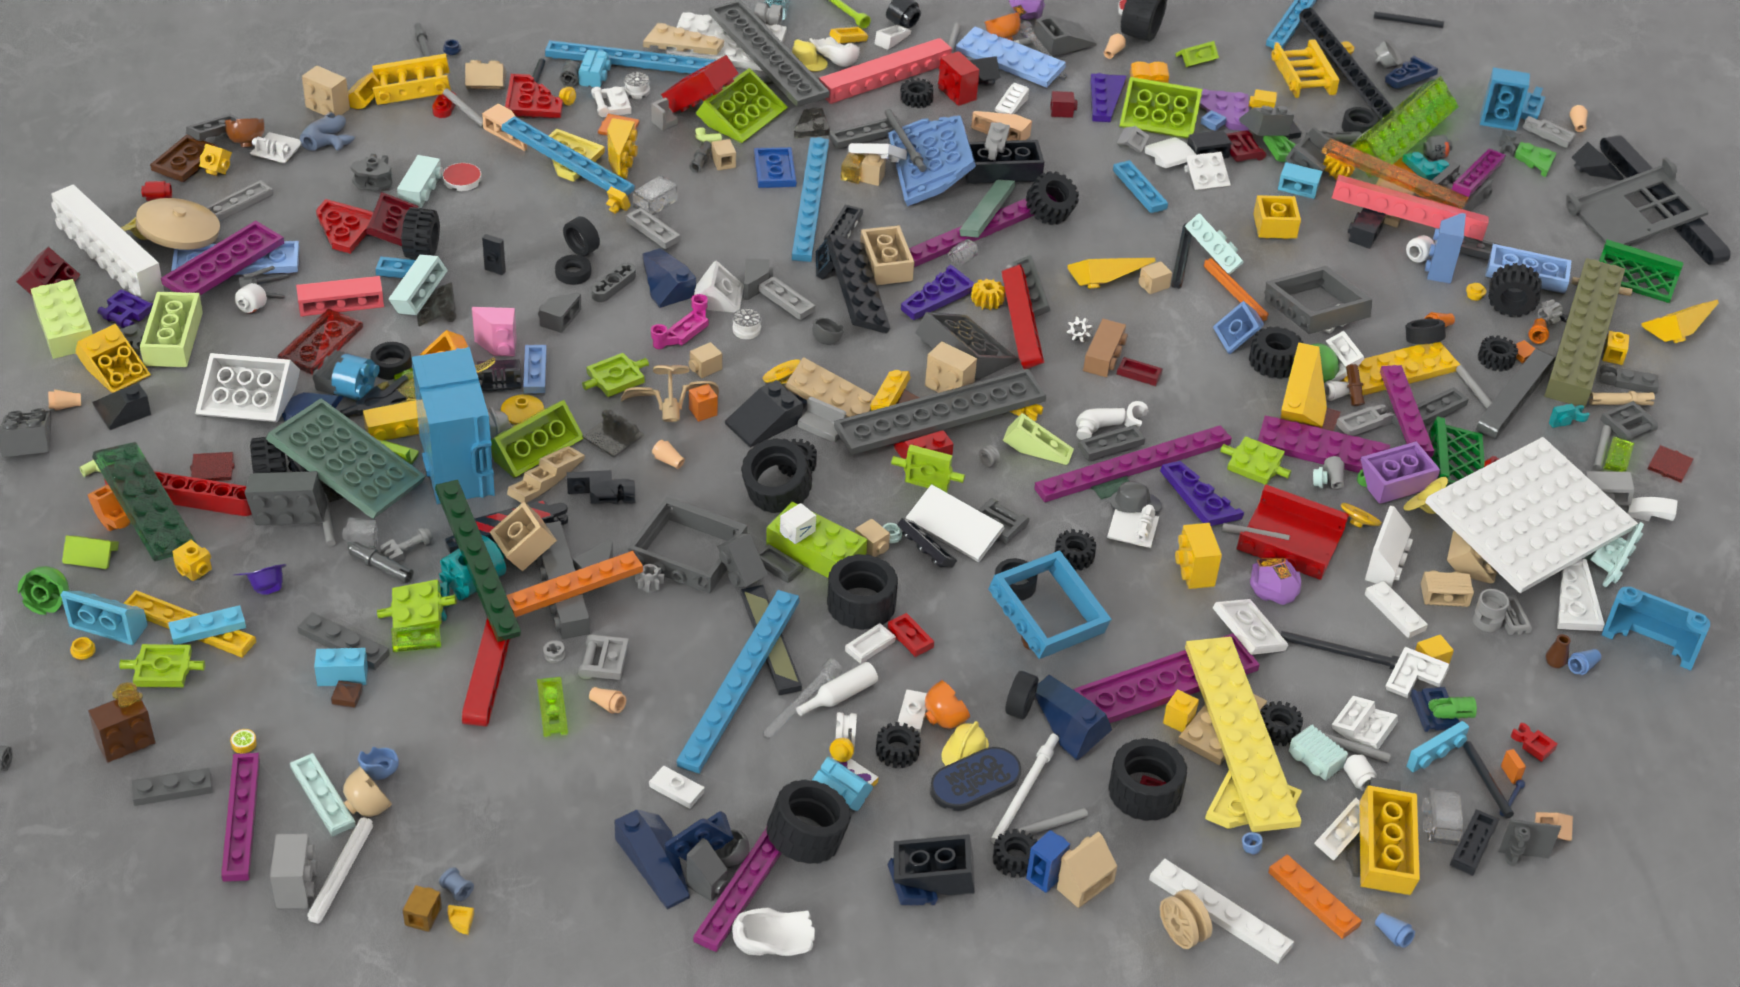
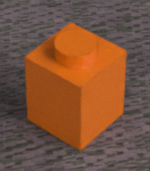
(703, 402)

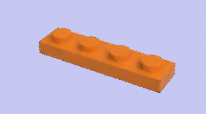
(1315, 896)

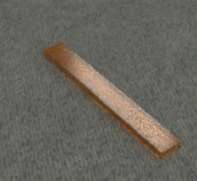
(1394, 174)

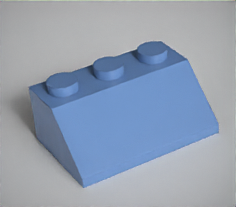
(1446, 249)

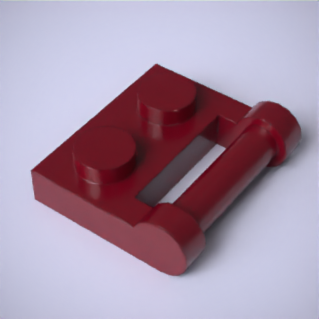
(1239, 148)

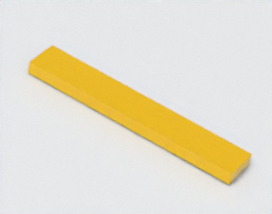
(162, 612)

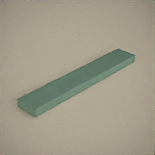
(987, 208)

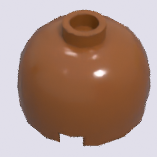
(245, 130)

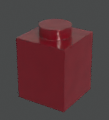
(1063, 104)

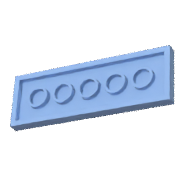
(1012, 56)
(283, 258)

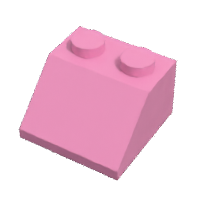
(495, 330)

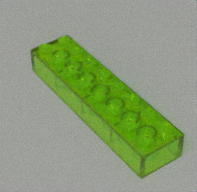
(1408, 122)

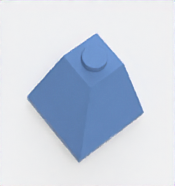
(1238, 326)

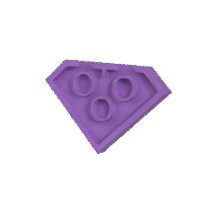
(1227, 104)

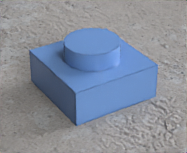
(1213, 120)

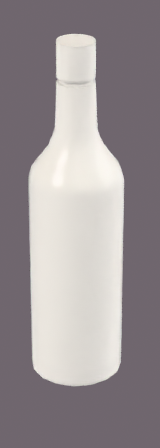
(841, 688)

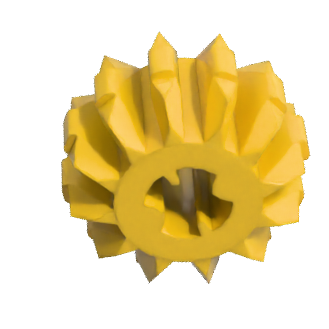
(1336, 167)
(988, 294)

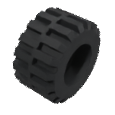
(1060, 189)
(420, 232)
(1515, 302)
(1274, 351)
(266, 457)

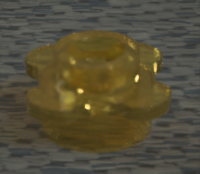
(127, 694)

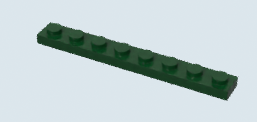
(478, 561)

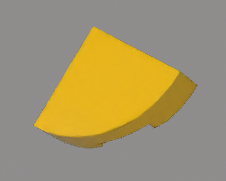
(460, 918)

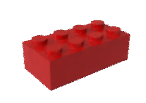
(700, 84)

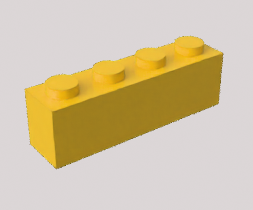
(392, 421)

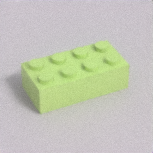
(61, 316)
(171, 329)

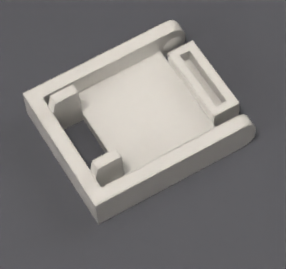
(886, 151)

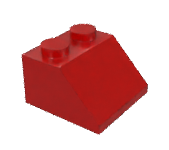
(934, 441)

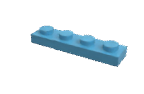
(1140, 186)

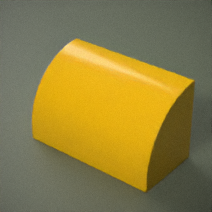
(362, 91)

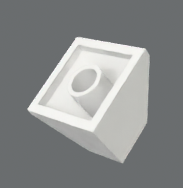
(721, 289)

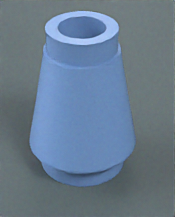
(1583, 661)
(1396, 930)

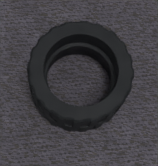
(1142, 18)
(769, 454)
(862, 572)
(1143, 800)
(799, 839)

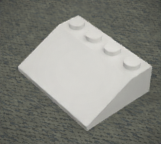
(247, 387)

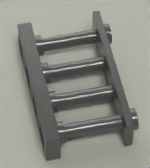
(1451, 174)

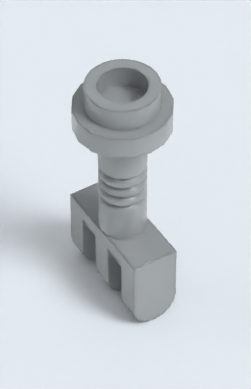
(395, 552)

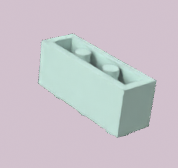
(420, 180)
(418, 284)

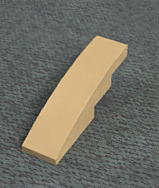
(545, 476)

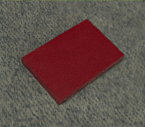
(388, 218)

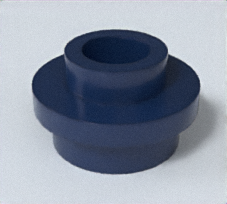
(451, 47)

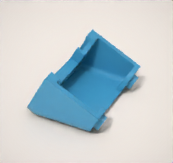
(1660, 621)

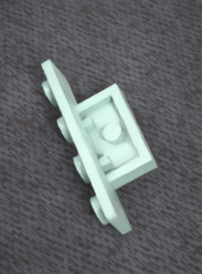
(1215, 243)
(1614, 555)

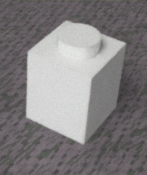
(797, 523)

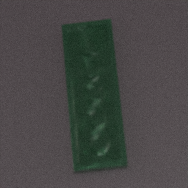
(143, 499)

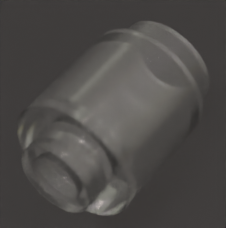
(963, 252)

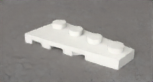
(1578, 600)

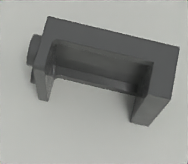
(1309, 151)

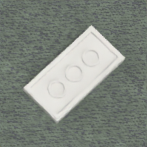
(955, 523)

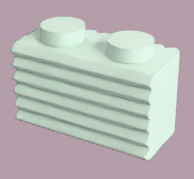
(1318, 752)

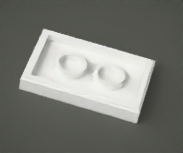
(1250, 626)

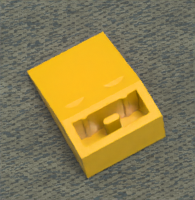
(621, 146)
(111, 359)

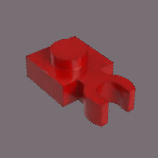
(1534, 743)

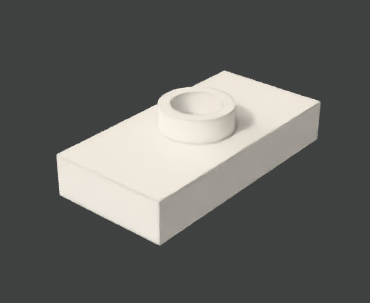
(913, 710)
(676, 787)

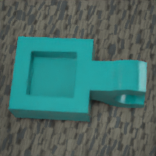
(1565, 414)

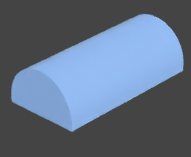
(1552, 270)

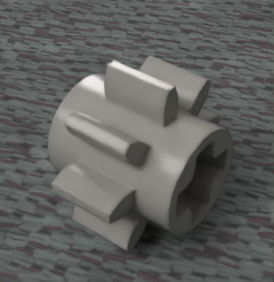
(1550, 311)
(650, 578)

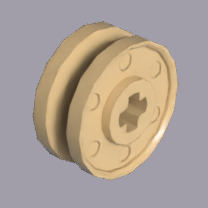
(1185, 919)

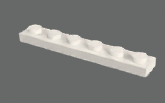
(1224, 912)

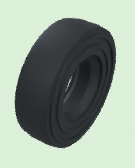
(573, 277)

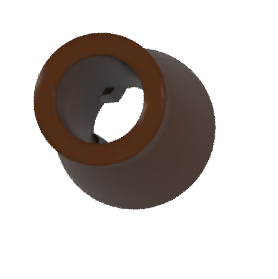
(1558, 653)

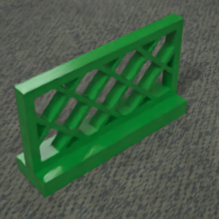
(1643, 261)
(1442, 454)

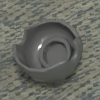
(827, 331)
(734, 851)

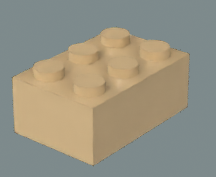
(888, 254)

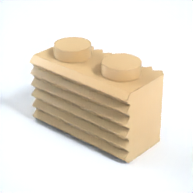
(1447, 588)

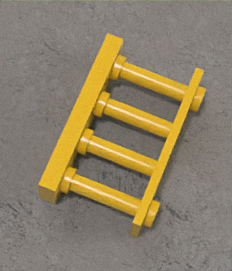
(1316, 60)
(408, 70)

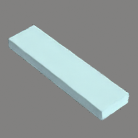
(322, 794)

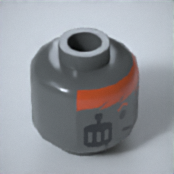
(1437, 147)

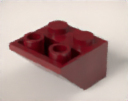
(45, 270)

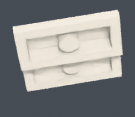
(1169, 152)
(1346, 353)
(1364, 723)

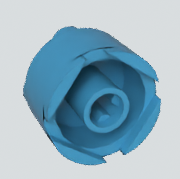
(354, 376)

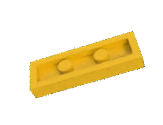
(890, 389)

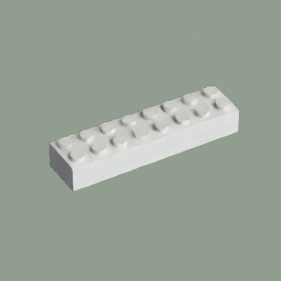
(107, 243)

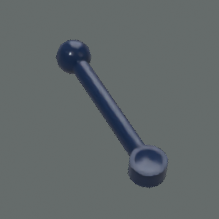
(1520, 784)

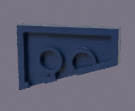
(1410, 73)

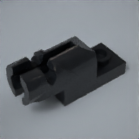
(601, 487)

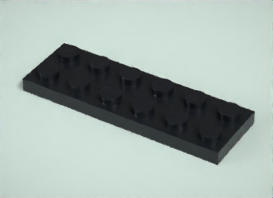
(857, 283)

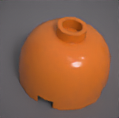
(1004, 26)
(944, 707)

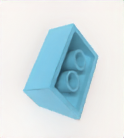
(104, 616)

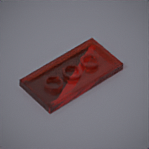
(320, 339)

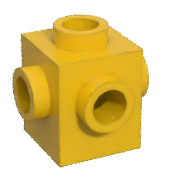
(215, 160)
(192, 560)

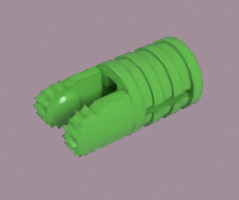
(1454, 707)

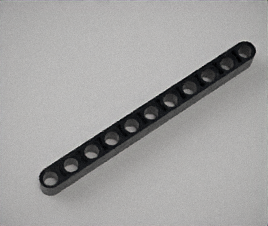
(1345, 63)
(1696, 232)

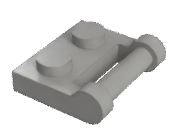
(611, 658)

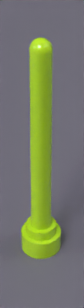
(861, 19)

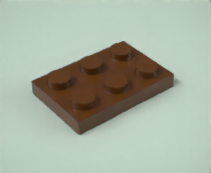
(180, 159)

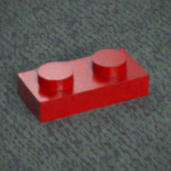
(910, 635)

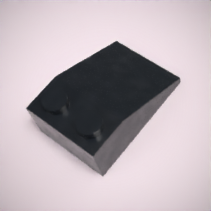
(765, 414)
(936, 864)

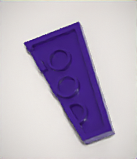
(1105, 95)
(942, 291)
(1200, 496)

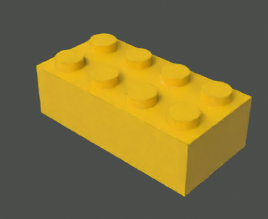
(1389, 840)

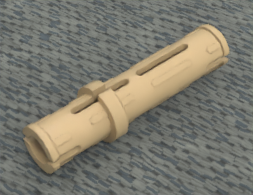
(1621, 398)

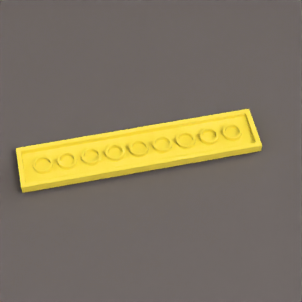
(1242, 735)

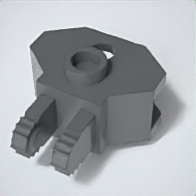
(372, 173)

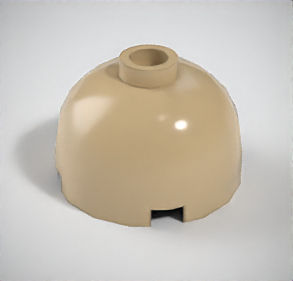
(364, 795)

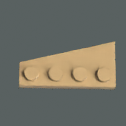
(669, 36)

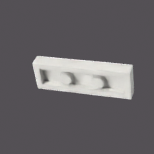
(1396, 609)
(1341, 831)

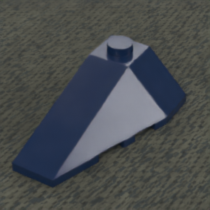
(668, 278)
(1071, 717)
(643, 840)

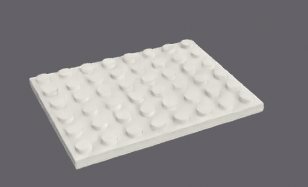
(1531, 514)

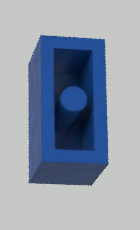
(1046, 860)

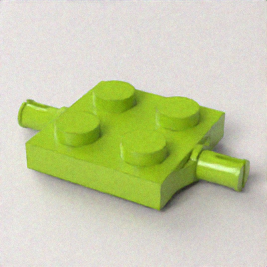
(615, 374)
(1256, 460)
(927, 468)
(417, 604)
(162, 665)

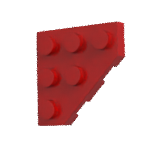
(531, 99)
(343, 224)

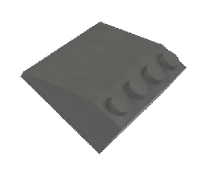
(968, 337)

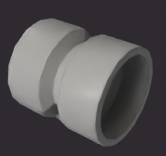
(769, 15)
(1490, 610)

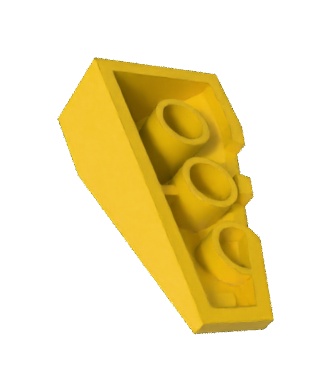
(1100, 271)
(1680, 323)
(1305, 389)

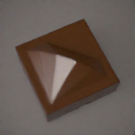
(346, 694)

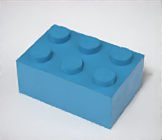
(1504, 99)

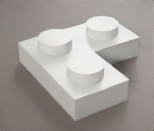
(1414, 666)

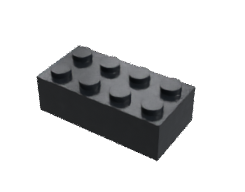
(1018, 163)

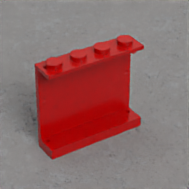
(1311, 527)

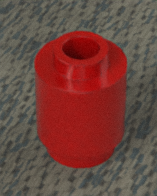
(156, 190)

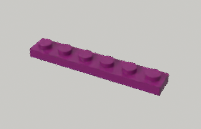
(1478, 172)
(1405, 407)
(240, 817)
(737, 894)

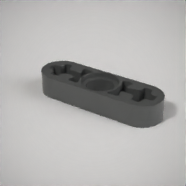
(623, 274)

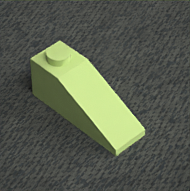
(1036, 441)

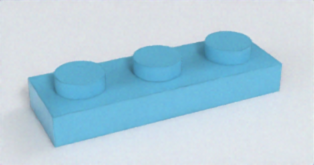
(207, 625)
(1438, 746)

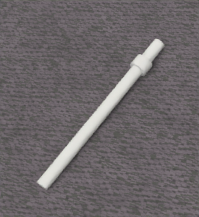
(1043, 756)

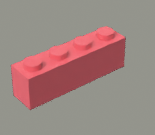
(340, 295)

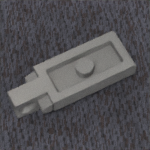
(1549, 131)
(996, 139)

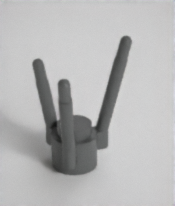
(250, 278)

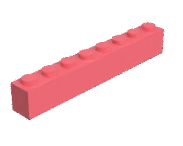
(885, 70)
(1405, 205)

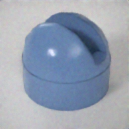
(1247, 843)

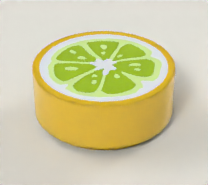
(243, 741)

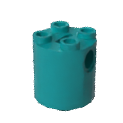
(456, 572)

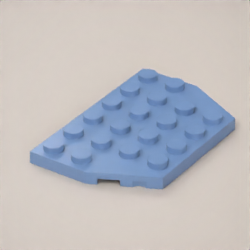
(944, 153)

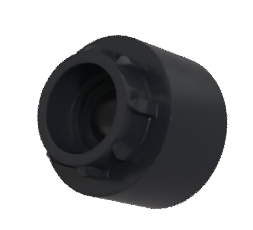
(903, 13)

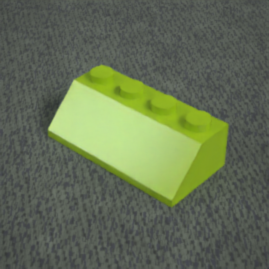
(534, 438)

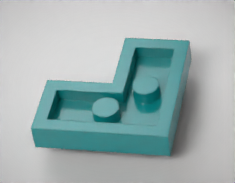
(1423, 167)

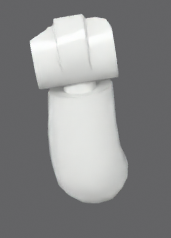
(1093, 419)

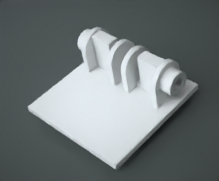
(275, 147)
(1207, 171)
(1134, 526)

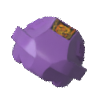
(1028, 8)
(1275, 580)

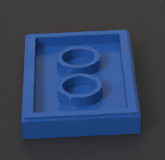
(775, 167)

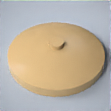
(177, 223)

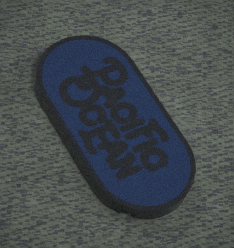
(975, 778)

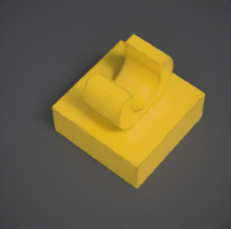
(617, 200)

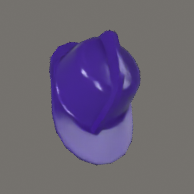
(267, 579)

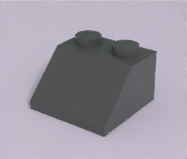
(1268, 121)

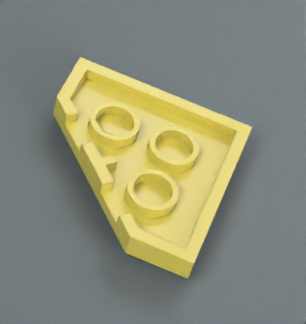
(585, 147)
(1227, 808)

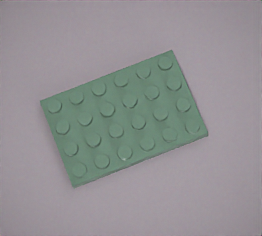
(346, 458)

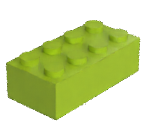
(821, 548)

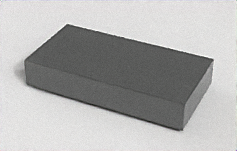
(779, 563)

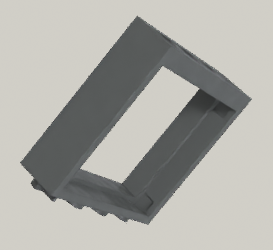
(1354, 308)
(694, 518)

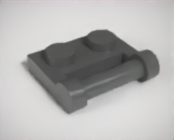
(1628, 415)
(1012, 522)

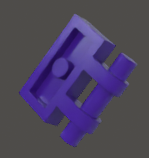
(130, 307)

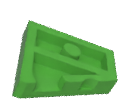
(1279, 146)
(1535, 157)

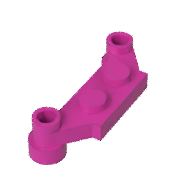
(685, 328)

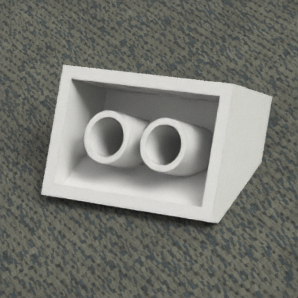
(1390, 549)

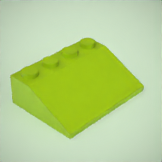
(741, 107)
(1161, 107)

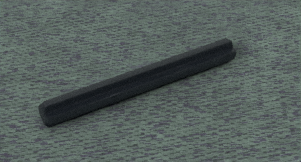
(1181, 259)

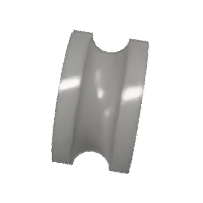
(989, 455)
(554, 645)

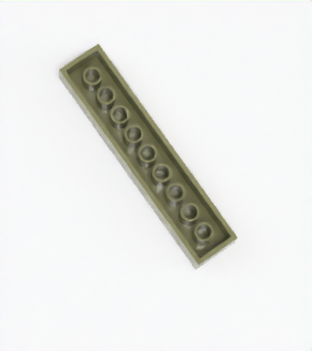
(1585, 333)

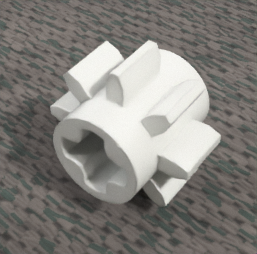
(1079, 323)

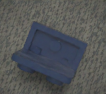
(714, 830)

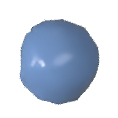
(379, 762)

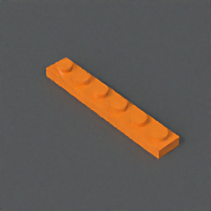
(574, 583)

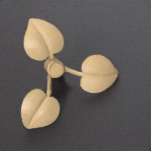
(670, 407)

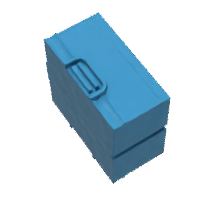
(453, 422)

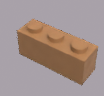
(1105, 348)

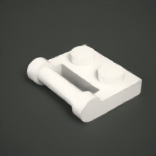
(616, 98)

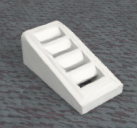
(891, 36)
(1013, 98)

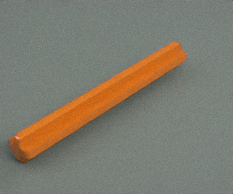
(1233, 287)

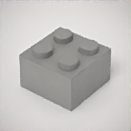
(293, 871)

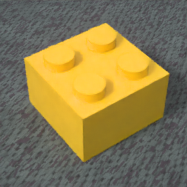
(1276, 217)
(1198, 555)

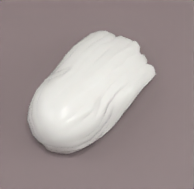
(839, 54)
(773, 932)

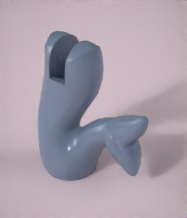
(321, 133)

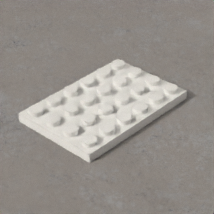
(708, 26)

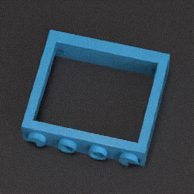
(1073, 586)

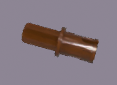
(1355, 385)

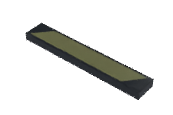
(779, 659)

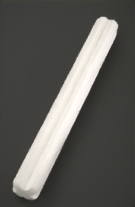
(340, 870)

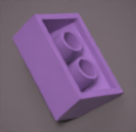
(1398, 472)

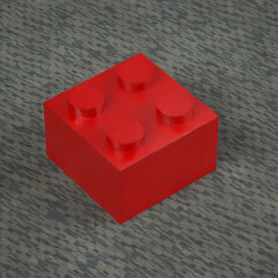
(958, 78)

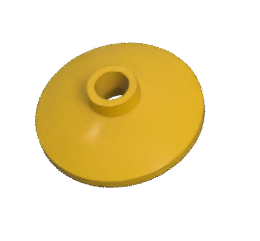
(781, 372)
(521, 407)
(1359, 516)

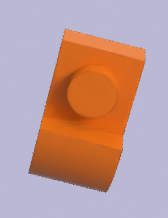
(108, 508)

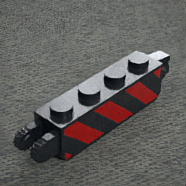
(486, 523)

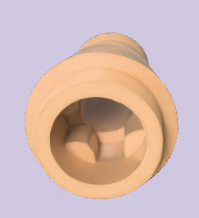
(1115, 44)
(1579, 117)
(63, 399)
(668, 454)
(610, 700)

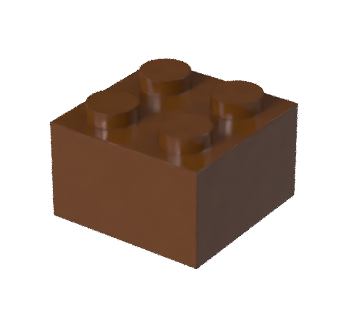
(121, 729)

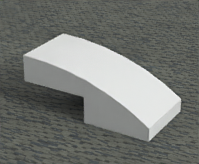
(1644, 507)

